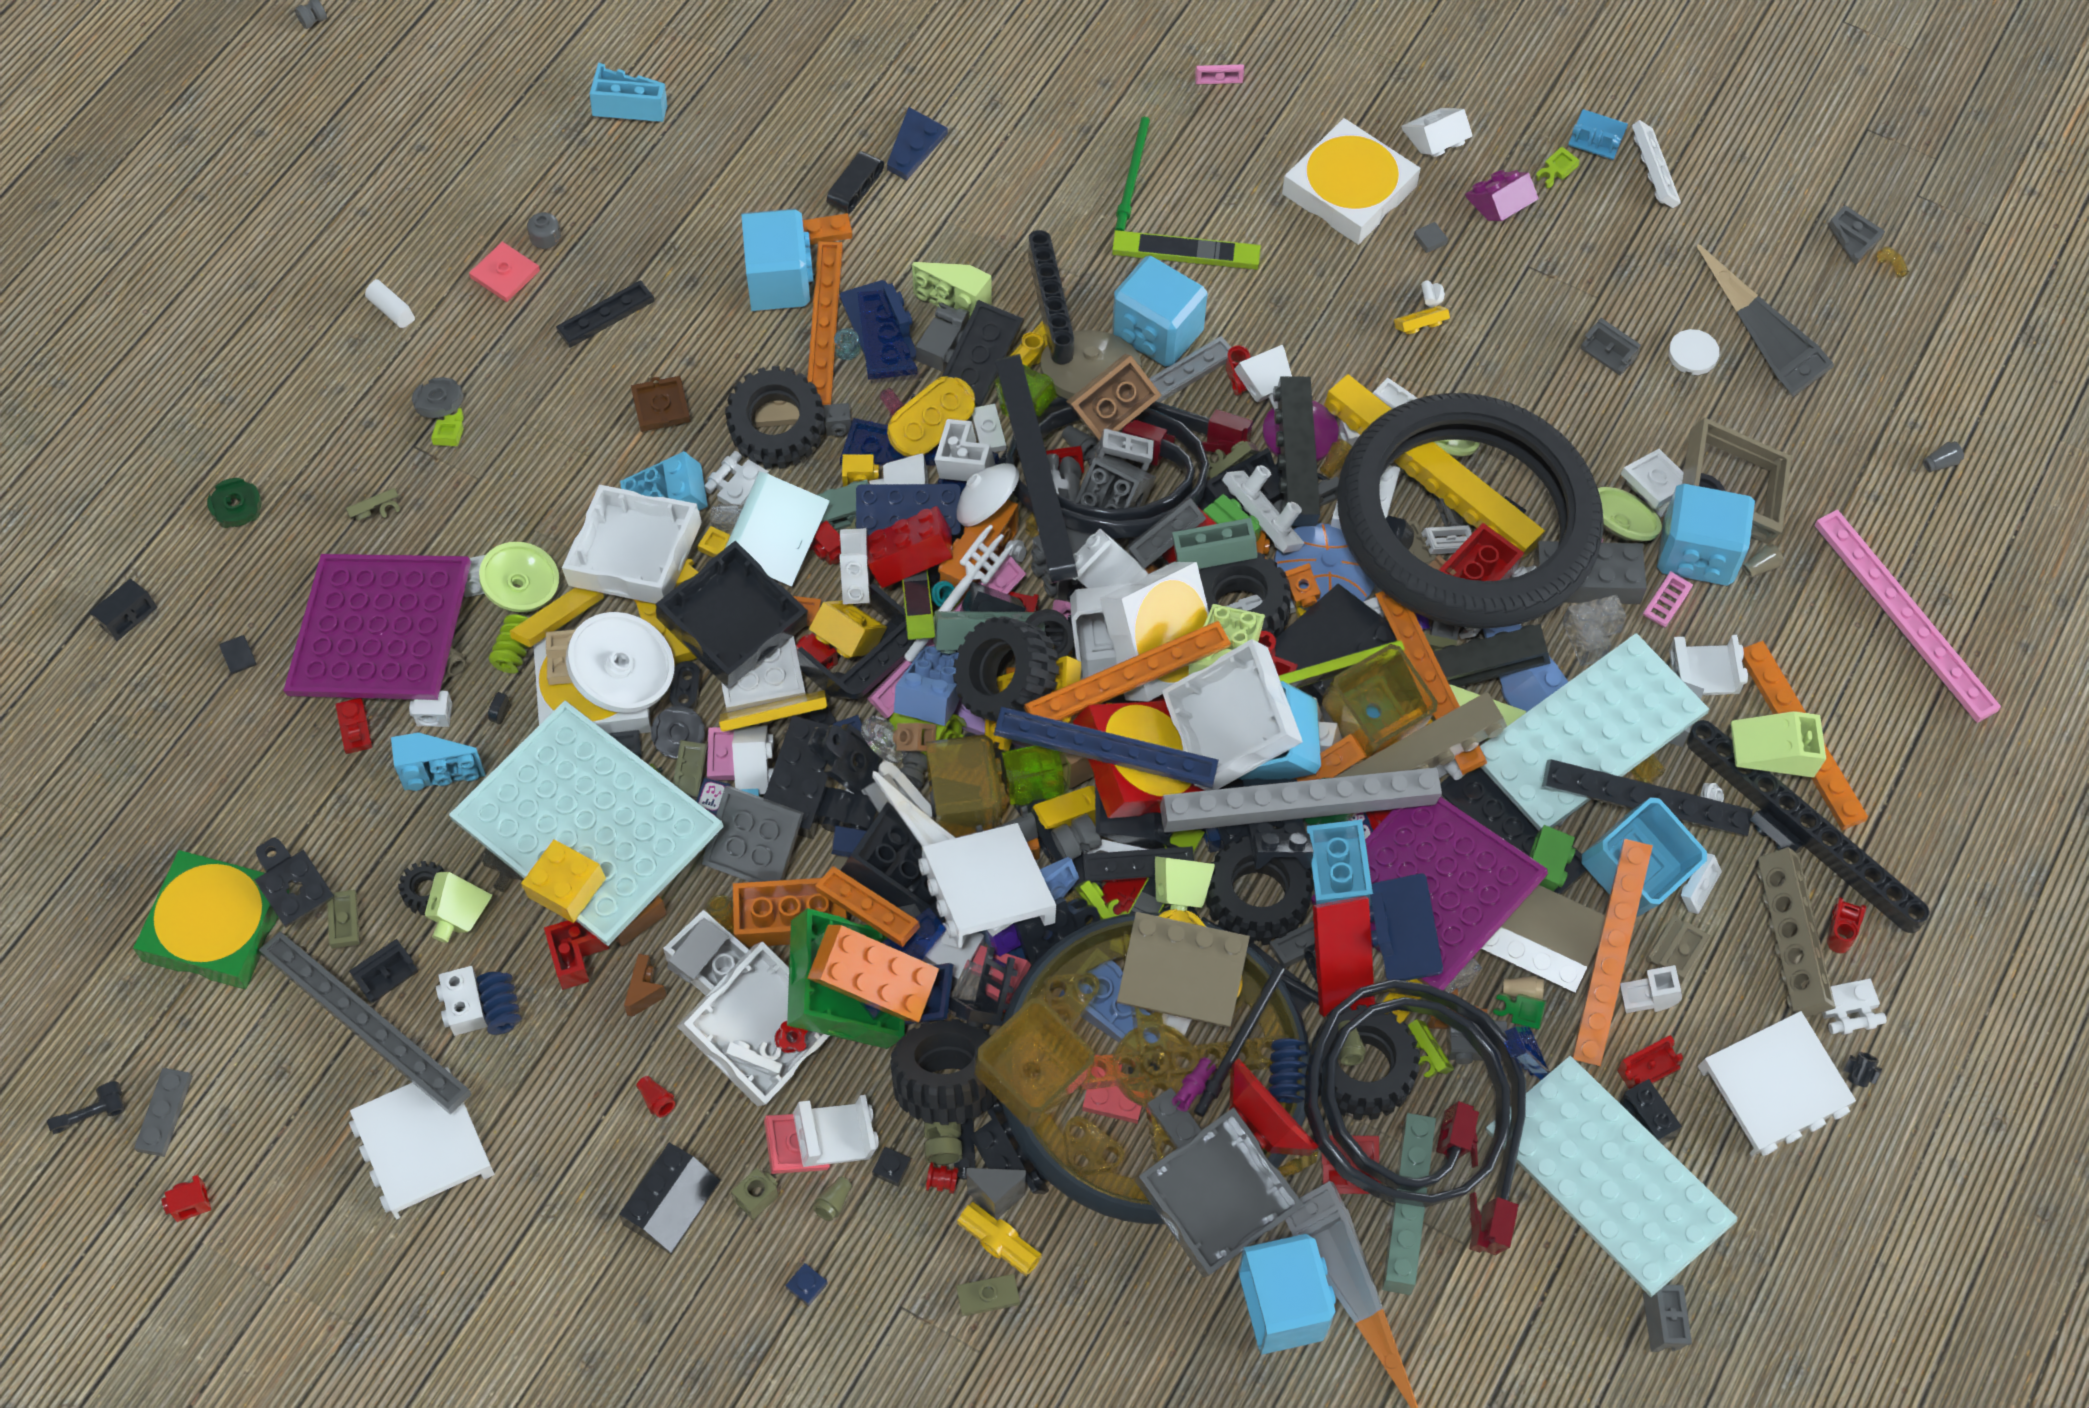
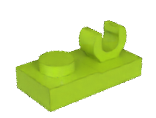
(1093, 895)
(1426, 1041)

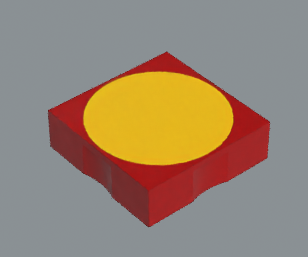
(1127, 790)

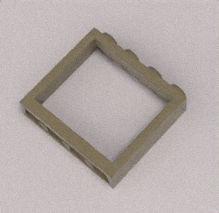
(1706, 431)

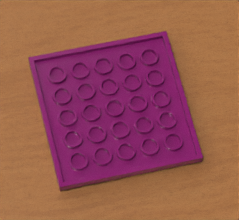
(378, 626)
(1469, 872)

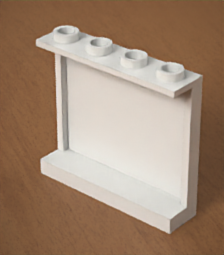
(986, 881)
(1779, 1083)
(417, 1146)

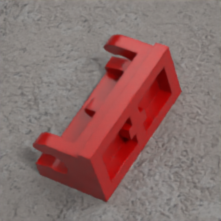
(1650, 1063)

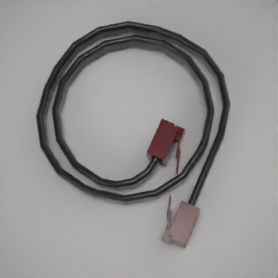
(1153, 423)
(1495, 1226)

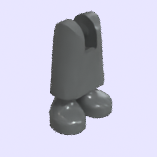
(1067, 477)

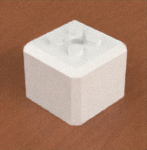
(1090, 630)

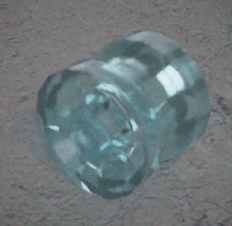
(845, 350)

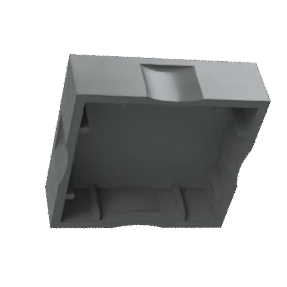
(1218, 1193)

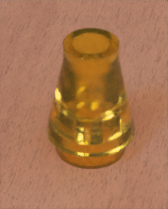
(1335, 457)
(721, 910)

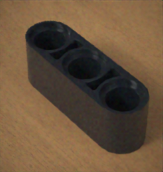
(855, 182)

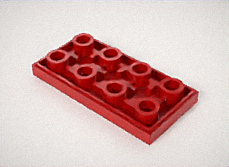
(1343, 951)

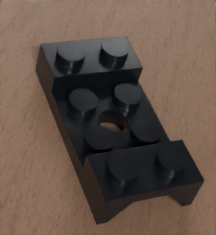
(1216, 487)
(1284, 842)

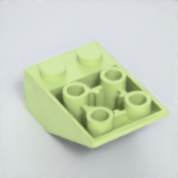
(951, 284)
(1239, 627)
(1780, 743)

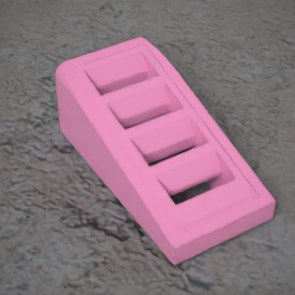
(1679, 584)

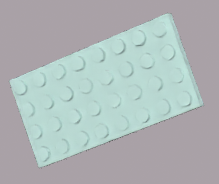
(1599, 721)
(1616, 1178)

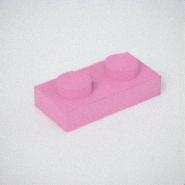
(720, 754)

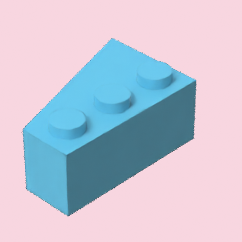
(627, 97)

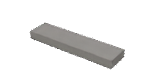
(1191, 368)

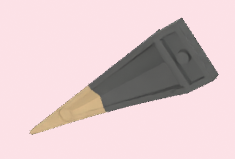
(1788, 351)

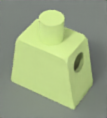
(1182, 882)
(454, 905)

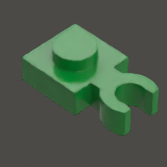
(1525, 1010)

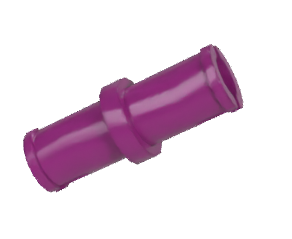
(1193, 1084)

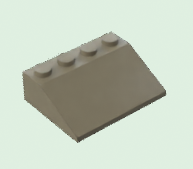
(1549, 938)
(1183, 969)

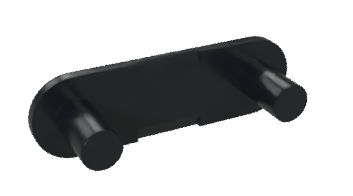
(968, 1149)

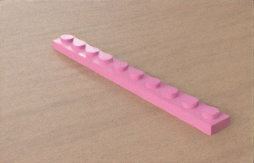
(1907, 616)

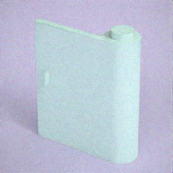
(778, 526)

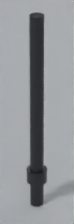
(1213, 1086)

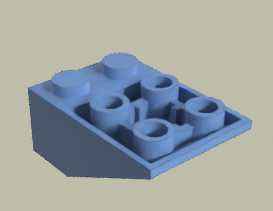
(928, 687)

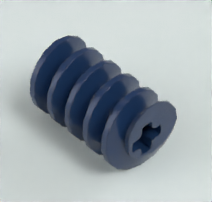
(497, 1002)
(1285, 1070)

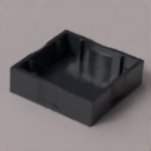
(731, 614)

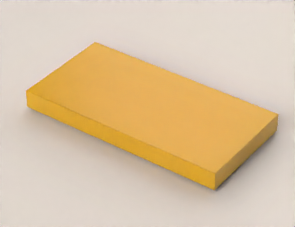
(773, 711)

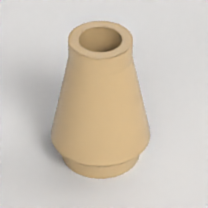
(1527, 986)

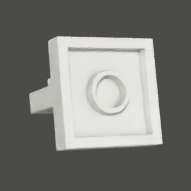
(1654, 480)

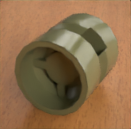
(943, 1143)

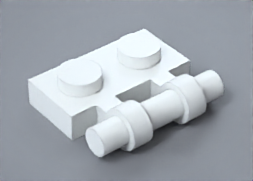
(740, 484)
(1854, 998)

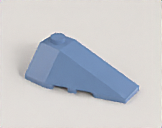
(1105, 1012)

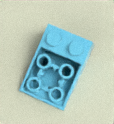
(673, 478)
(433, 761)

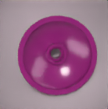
(1325, 430)

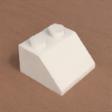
(1438, 130)

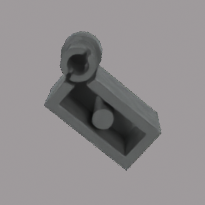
(941, 336)

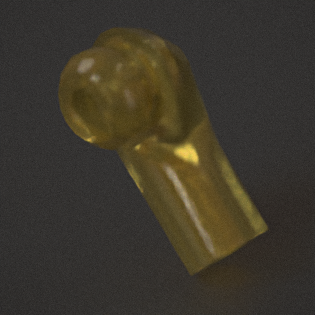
(1895, 258)

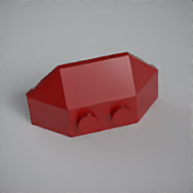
(1265, 1116)

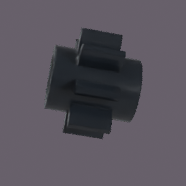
(1863, 1069)

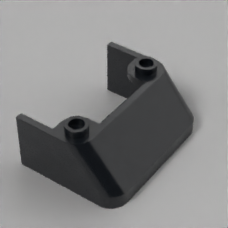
(875, 664)

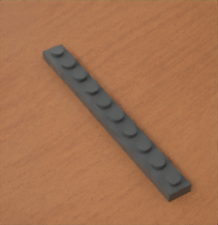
(365, 1023)

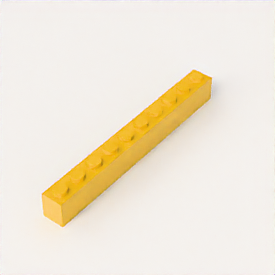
(1438, 471)

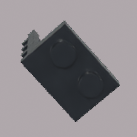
(986, 1006)

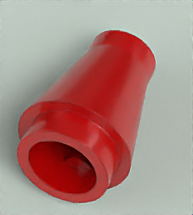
(658, 1099)

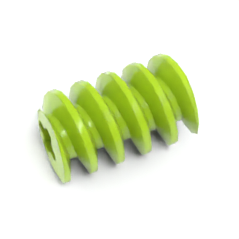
(508, 651)

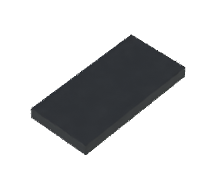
(985, 338)

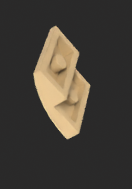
(556, 656)

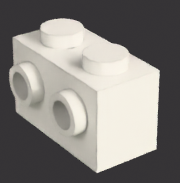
(461, 1001)

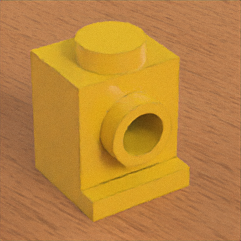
(858, 468)

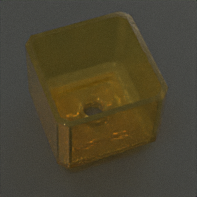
(1391, 686)
(966, 784)
(1037, 1038)

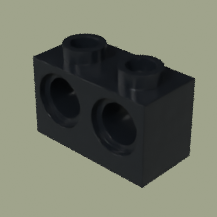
(1651, 1111)

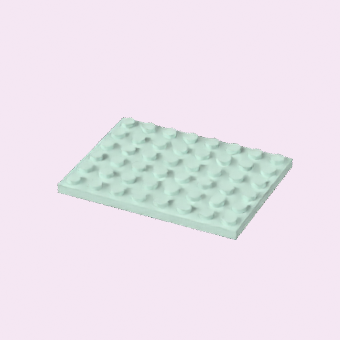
(597, 799)

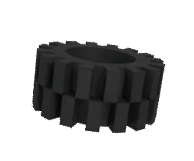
(411, 880)

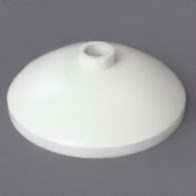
(986, 493)

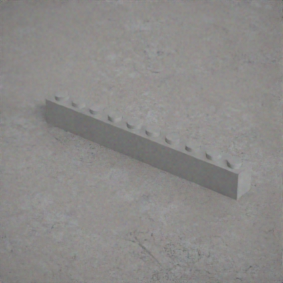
(1300, 799)

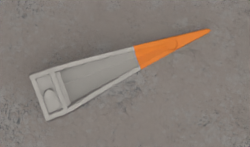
(1331, 1226)

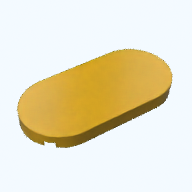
(921, 421)

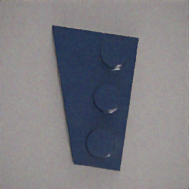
(914, 143)

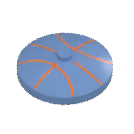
(1329, 561)

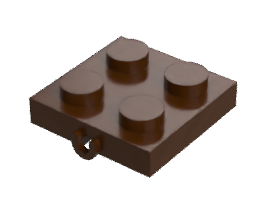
(660, 403)

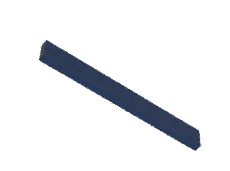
(1106, 747)

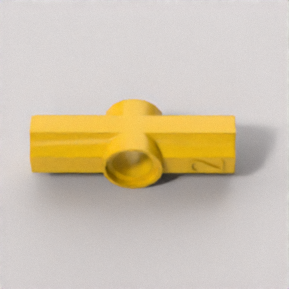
(1032, 346)
(999, 1239)

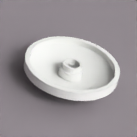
(619, 662)

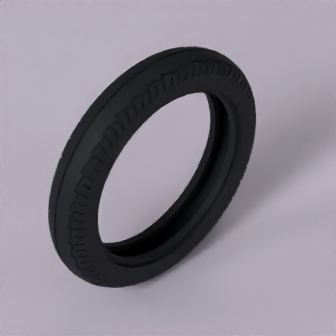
(1442, 595)

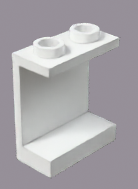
(1106, 563)
(854, 566)
(1710, 667)
(835, 1133)

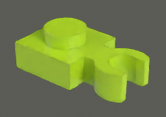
(1558, 165)
(448, 431)

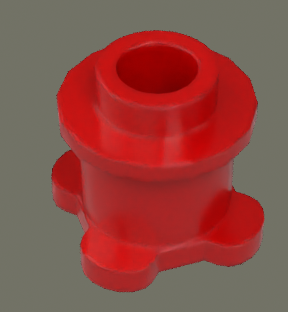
(797, 1035)

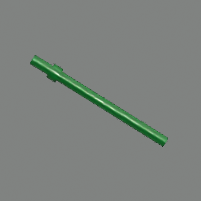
(1124, 209)

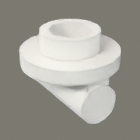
(1432, 293)
(1712, 791)

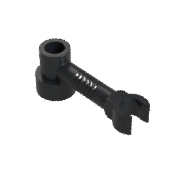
(109, 1101)

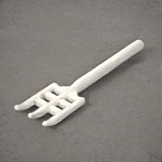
(972, 572)

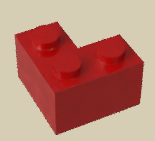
(568, 946)

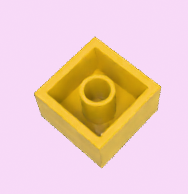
(847, 628)
(563, 880)

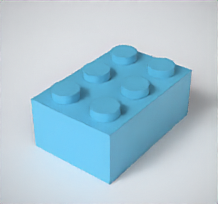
(1339, 861)

